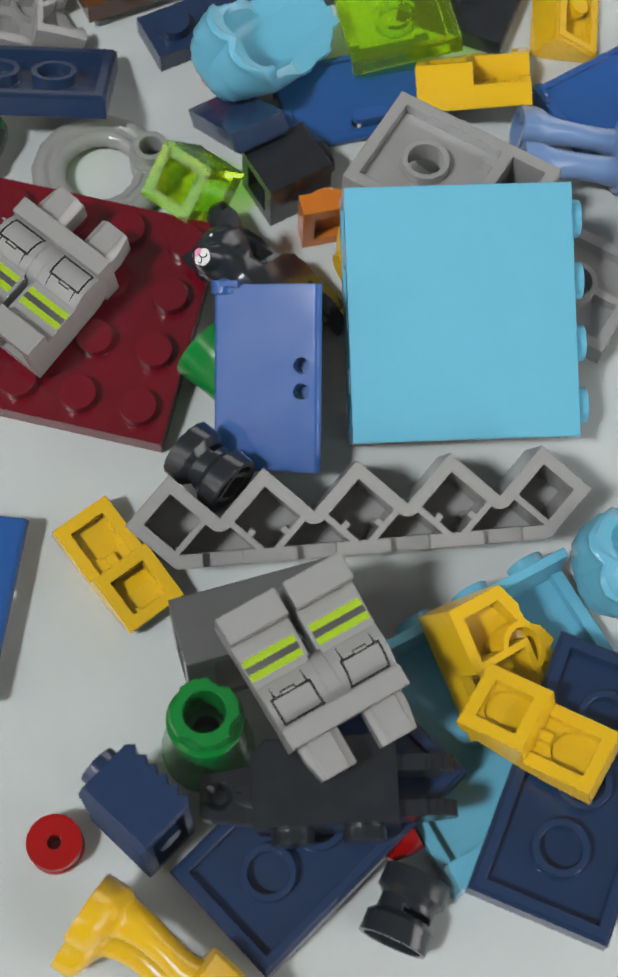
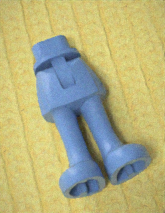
(539, 133)

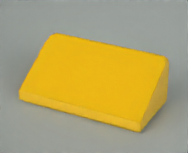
(564, 30)

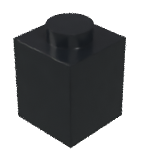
(284, 170)

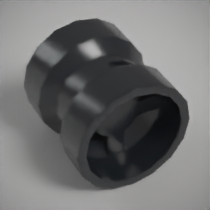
(210, 468)
(405, 909)

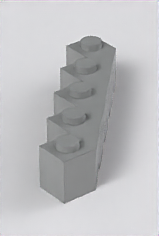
(362, 514)

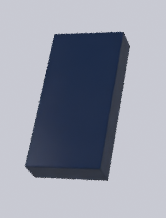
(240, 123)

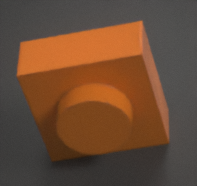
(319, 217)

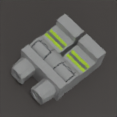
(53, 277)
(317, 691)

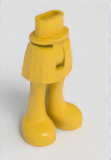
(125, 930)

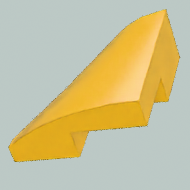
(475, 80)
(483, 631)

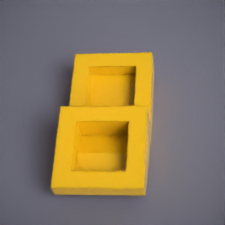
(117, 564)
(537, 734)

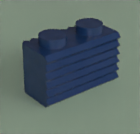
(137, 807)

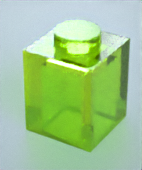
(190, 180)

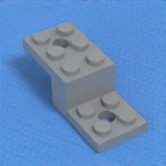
(472, 156)

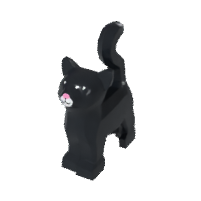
(241, 255)

